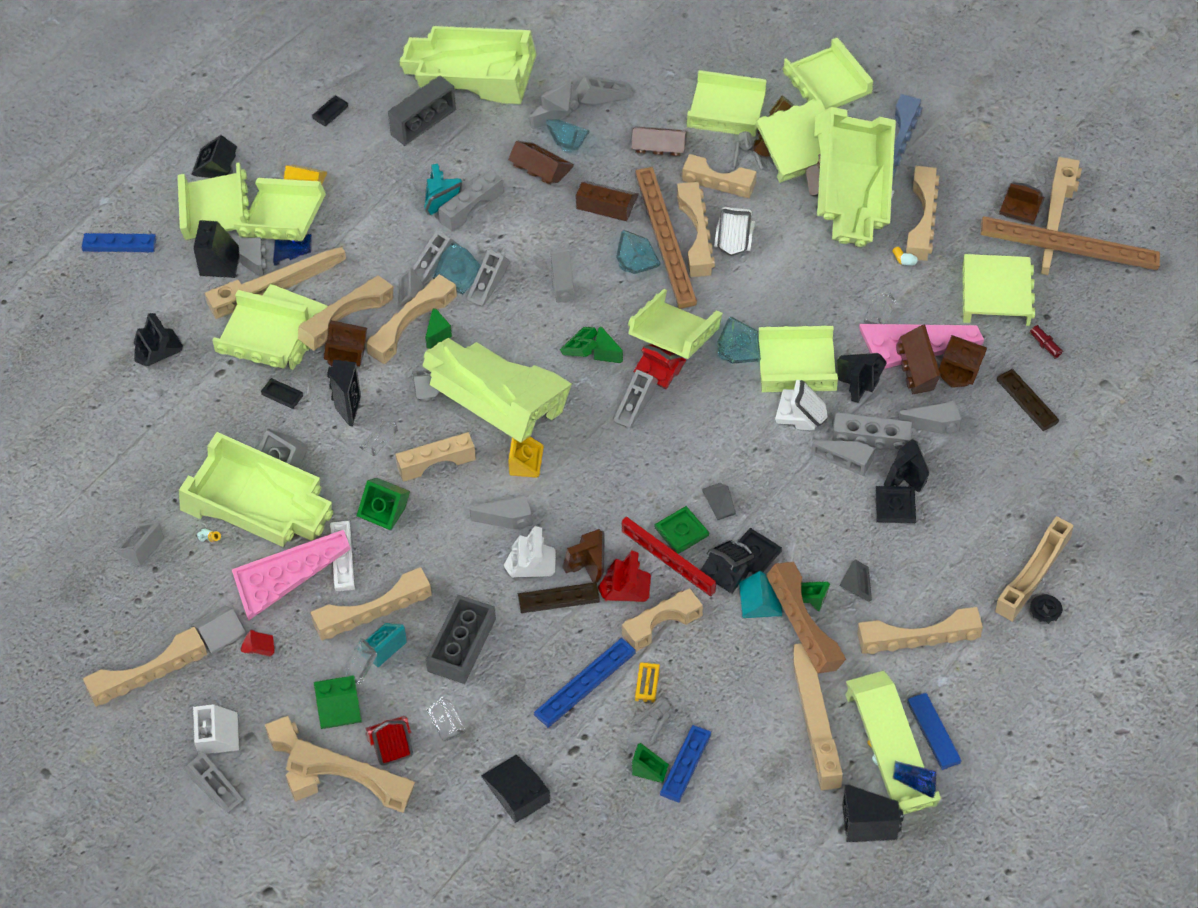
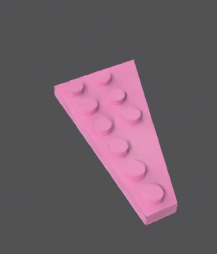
(884, 337)
(274, 576)

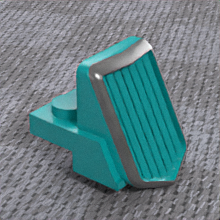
(439, 190)

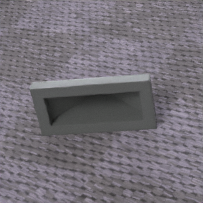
(719, 500)
(858, 580)

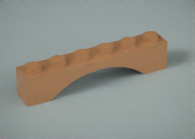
(821, 649)

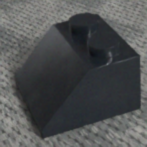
(215, 158)

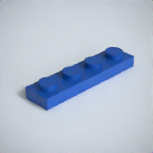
(118, 242)

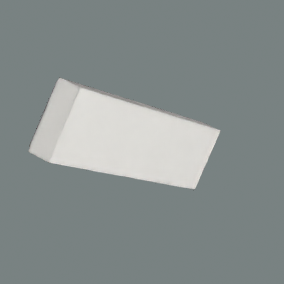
(343, 565)

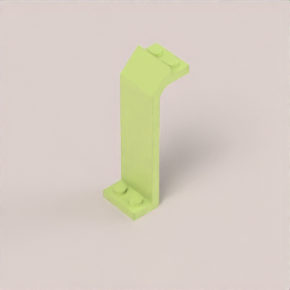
(889, 736)

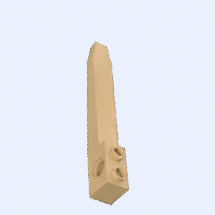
(1063, 186)
(223, 299)
(817, 722)

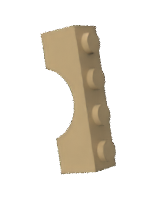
(739, 182)
(415, 461)
(682, 608)
(283, 738)

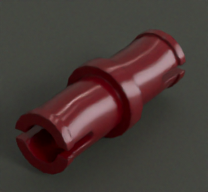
(1046, 341)

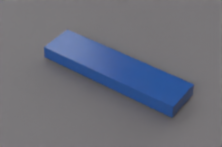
(934, 731)
(685, 763)

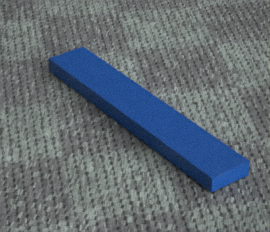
(584, 682)

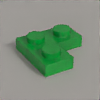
(581, 343)

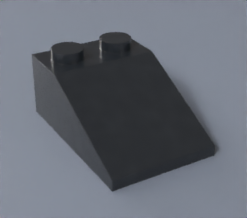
(517, 788)

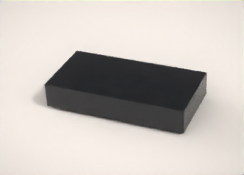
(330, 110)
(282, 393)

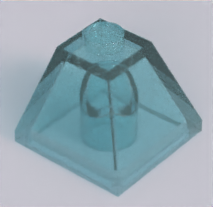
(566, 134)
(635, 253)
(458, 267)
(738, 343)

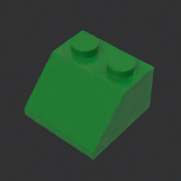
(382, 503)
(337, 702)

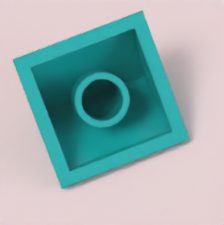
(758, 597)
(387, 641)

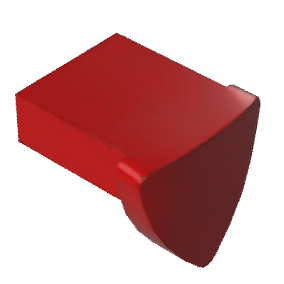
(258, 643)

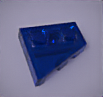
(291, 249)
(916, 777)

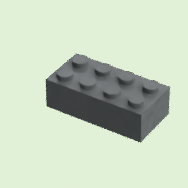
(422, 110)
(461, 639)

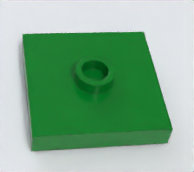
(681, 530)

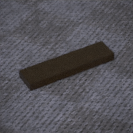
(1027, 400)
(558, 597)

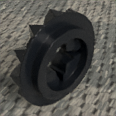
(1052, 604)

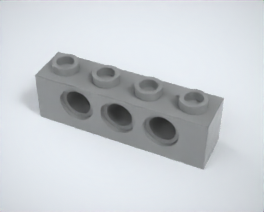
(886, 432)

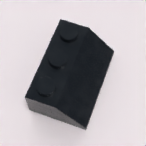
(345, 389)

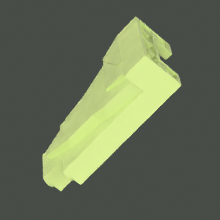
(474, 59)
(855, 174)
(496, 389)
(255, 493)

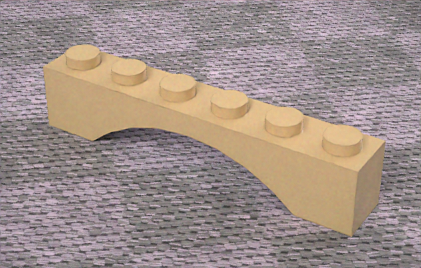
(924, 187)
(689, 201)
(372, 294)
(435, 295)
(1048, 550)
(336, 619)
(878, 636)
(107, 684)
(312, 760)

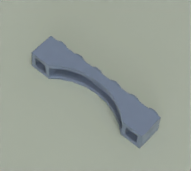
(906, 116)

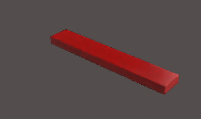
(668, 556)

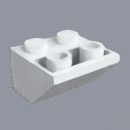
(215, 729)

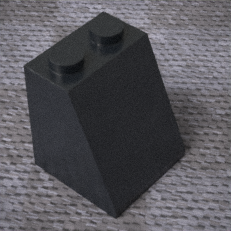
(215, 251)
(870, 816)

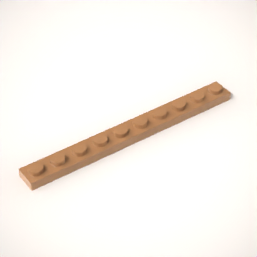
(666, 238)
(1070, 243)

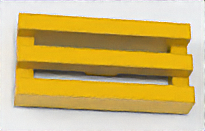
(645, 696)

